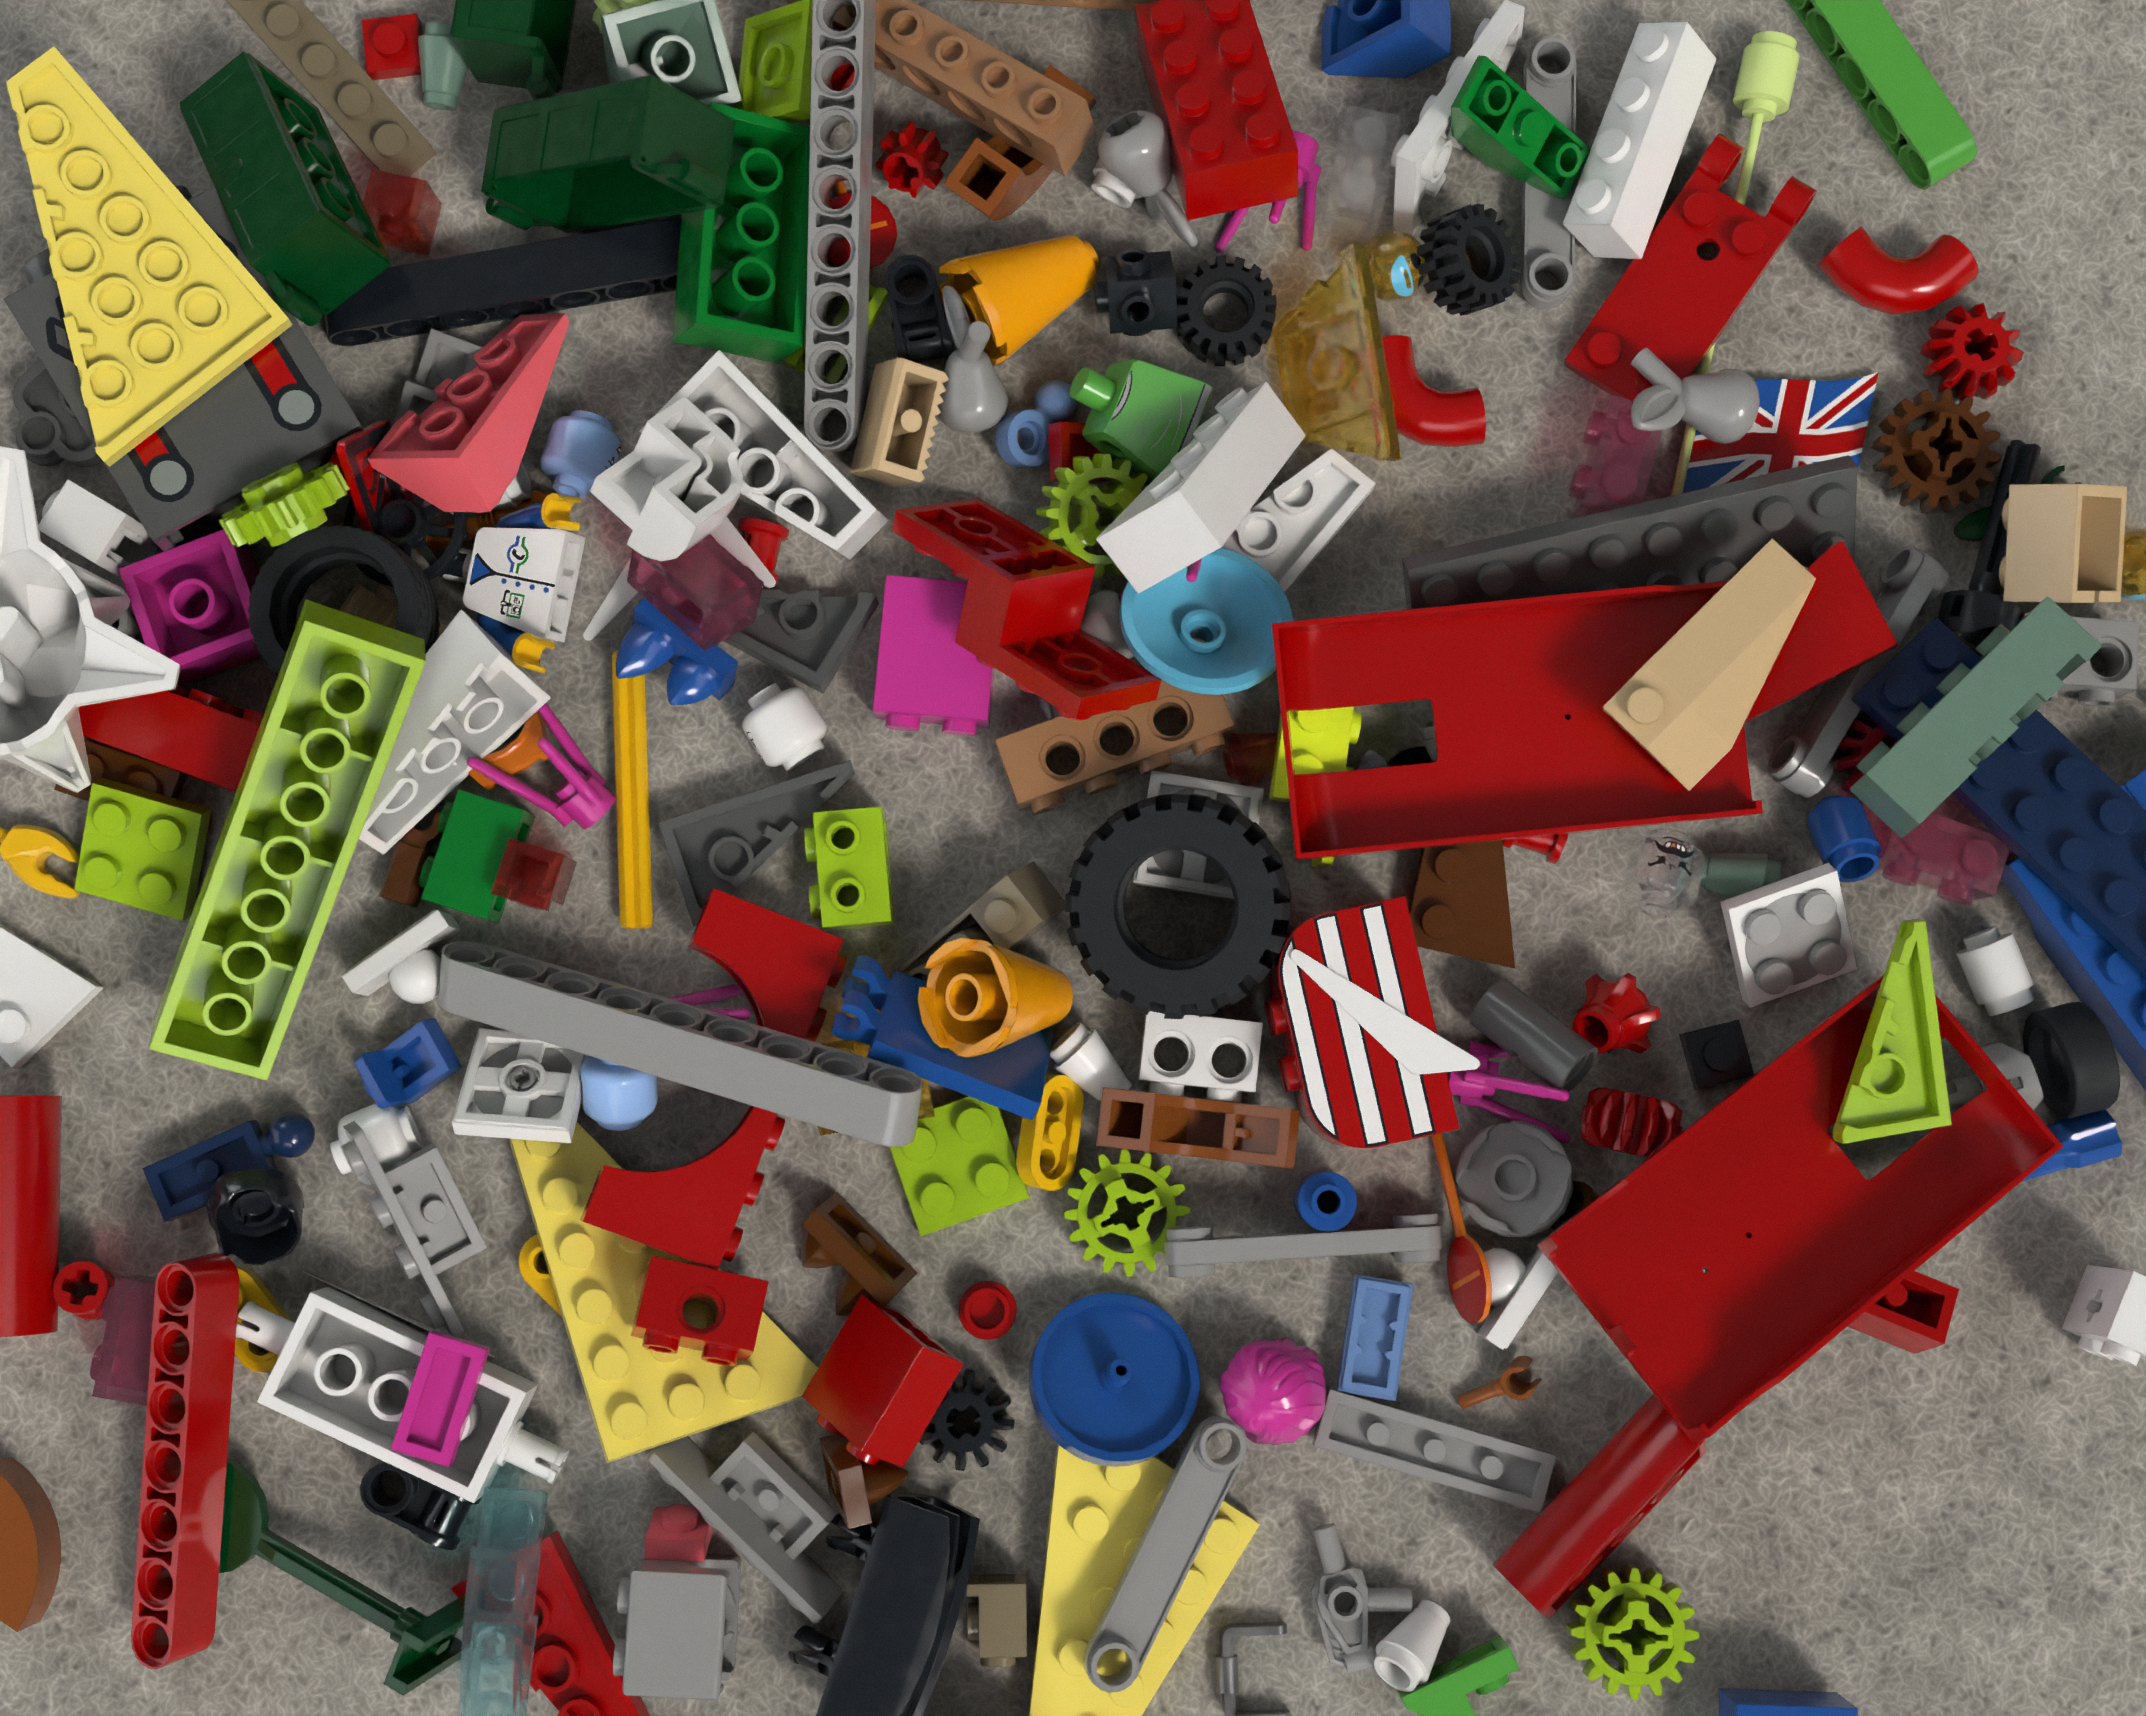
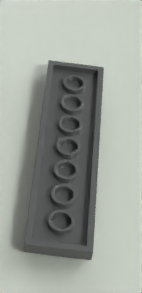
(1656, 542)

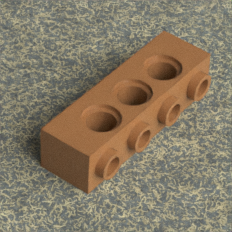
(1027, 750)

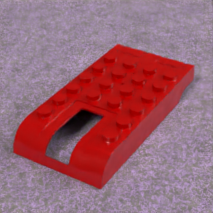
(1499, 706)
(1817, 1229)

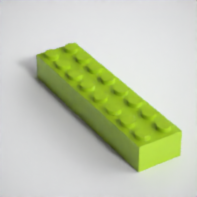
(287, 840)

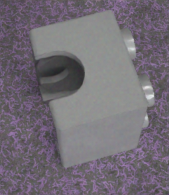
(679, 1627)

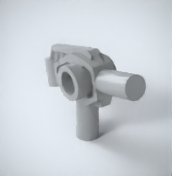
(1344, 1604)

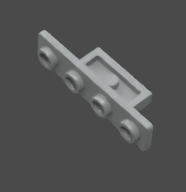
(427, 1215)
(760, 1511)

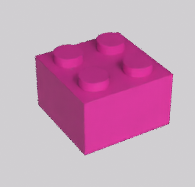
(196, 604)

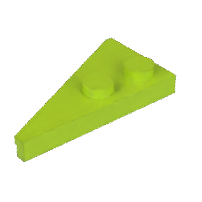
(1900, 1063)

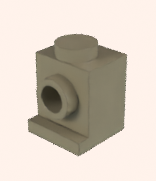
(999, 1617)

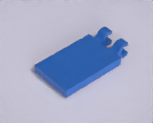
(896, 1036)

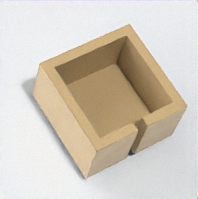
(2063, 543)

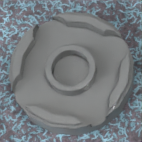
(1514, 1179)

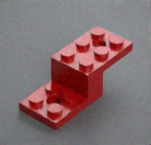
(1026, 607)

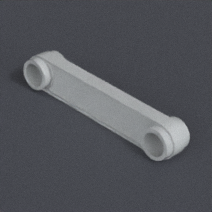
(1544, 239)
(1804, 760)
(1196, 1251)
(1164, 1554)

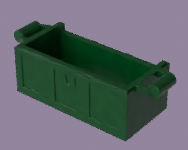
(515, 42)
(606, 157)
(284, 188)

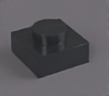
(1716, 1054)

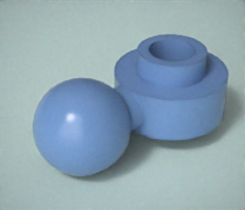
(1051, 405)

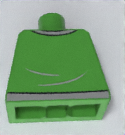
(1140, 412)

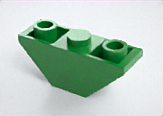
(1515, 131)

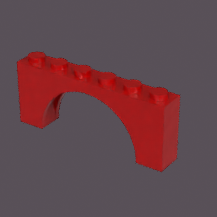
(696, 1205)

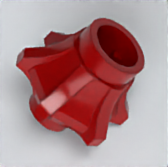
(1615, 1015)

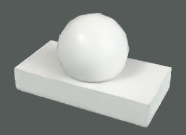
(406, 961)
(1514, 1291)

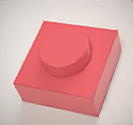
(677, 1534)

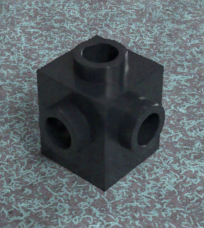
(1137, 292)

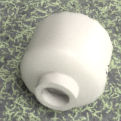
(784, 726)
(389, 1131)

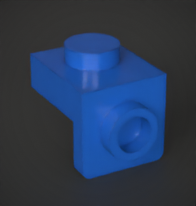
(408, 1065)

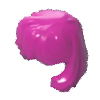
(1274, 1390)

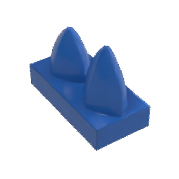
(694, 671)

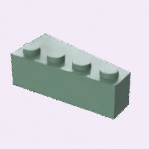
(1973, 716)

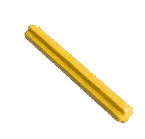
(632, 801)

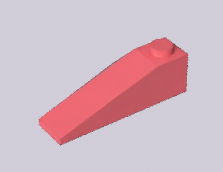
(478, 429)

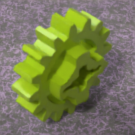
(1075, 503)
(284, 504)
(1138, 1237)
(1635, 1656)

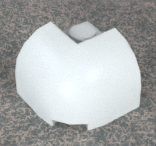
(673, 482)

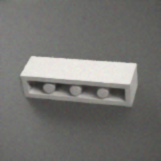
(1640, 140)

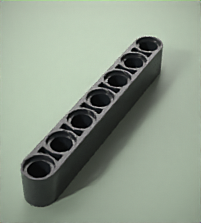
(510, 283)

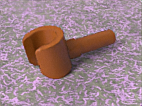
(1506, 1384)

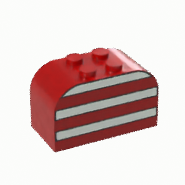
(1338, 1071)

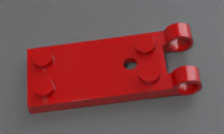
(1671, 294)

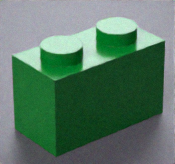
(471, 854)

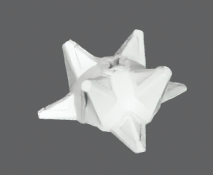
(58, 643)

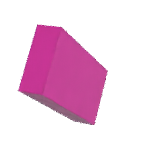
(440, 1398)

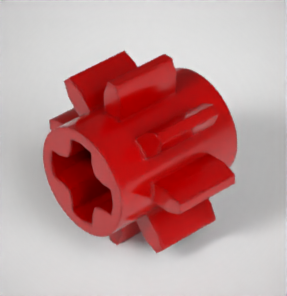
(912, 159)

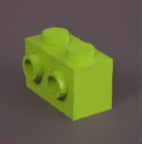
(851, 869)

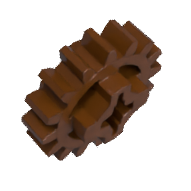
(1916, 466)

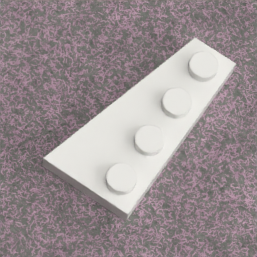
(1424, 154)

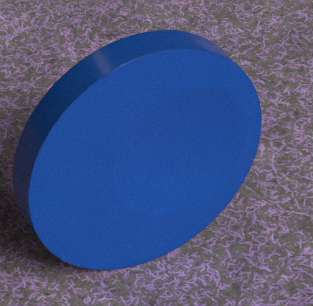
(1114, 1379)

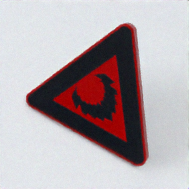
(364, 481)

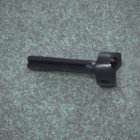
(1981, 608)

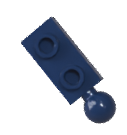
(186, 1177)

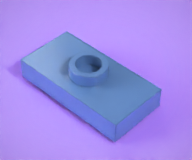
(1374, 1337)

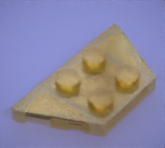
(1337, 364)

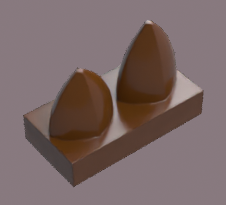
(840, 1235)
(856, 1483)

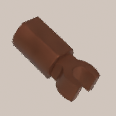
(406, 864)

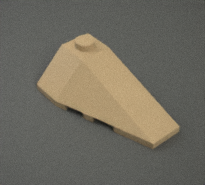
(1706, 678)

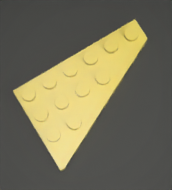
(142, 279)
(597, 1277)
(1090, 1538)

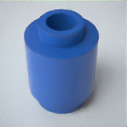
(1844, 837)
(1306, 1200)

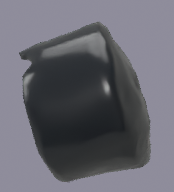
(256, 1214)

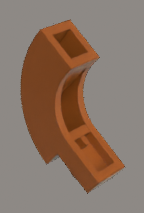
(1000, 177)
(1198, 1127)
(27, 1547)

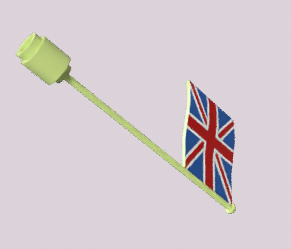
(1795, 418)

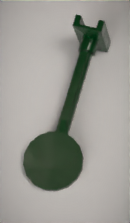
(424, 1641)

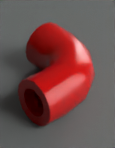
(1897, 283)
(1426, 413)

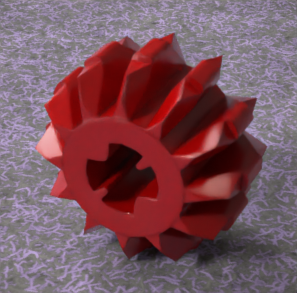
(1967, 332)
(1628, 1122)

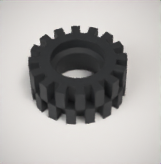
(1447, 267)
(1231, 279)

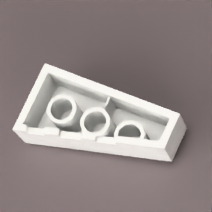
(780, 462)
(1204, 488)
(461, 708)

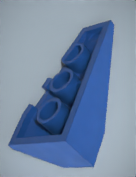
(1385, 37)

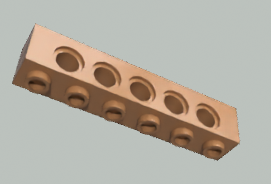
(978, 82)

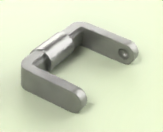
(1227, 1665)

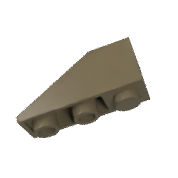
(1003, 915)

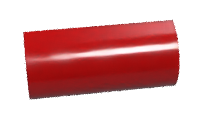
(29, 1213)
(1599, 1507)

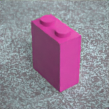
(920, 666)

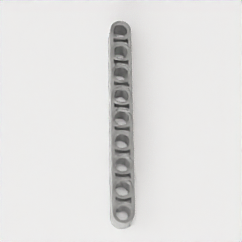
(851, 222)
(681, 1043)

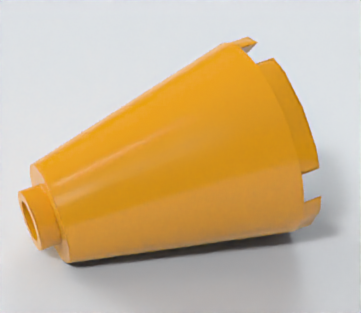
(1021, 288)
(989, 997)

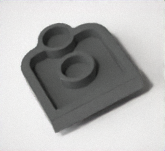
(48, 425)

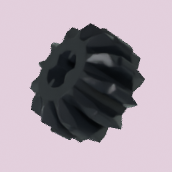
(970, 1438)

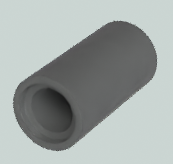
(1534, 1034)

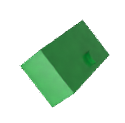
(747, 260)

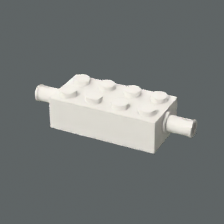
(350, 1377)

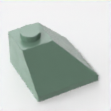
(676, 44)

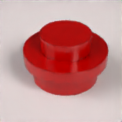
(987, 1310)

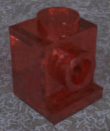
(402, 211)
(533, 875)

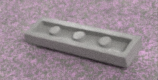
(1434, 1450)

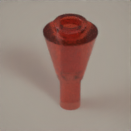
(1250, 756)

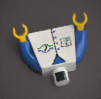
(524, 577)

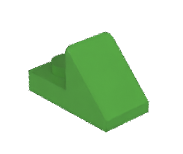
(1478, 1669)

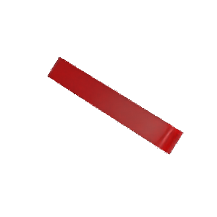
(184, 1459)

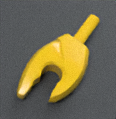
(26, 851)

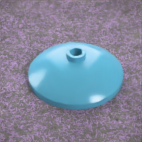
(1225, 606)

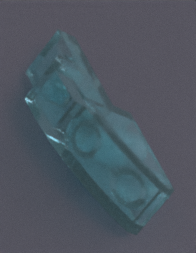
(501, 1603)

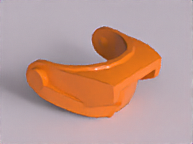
(517, 755)

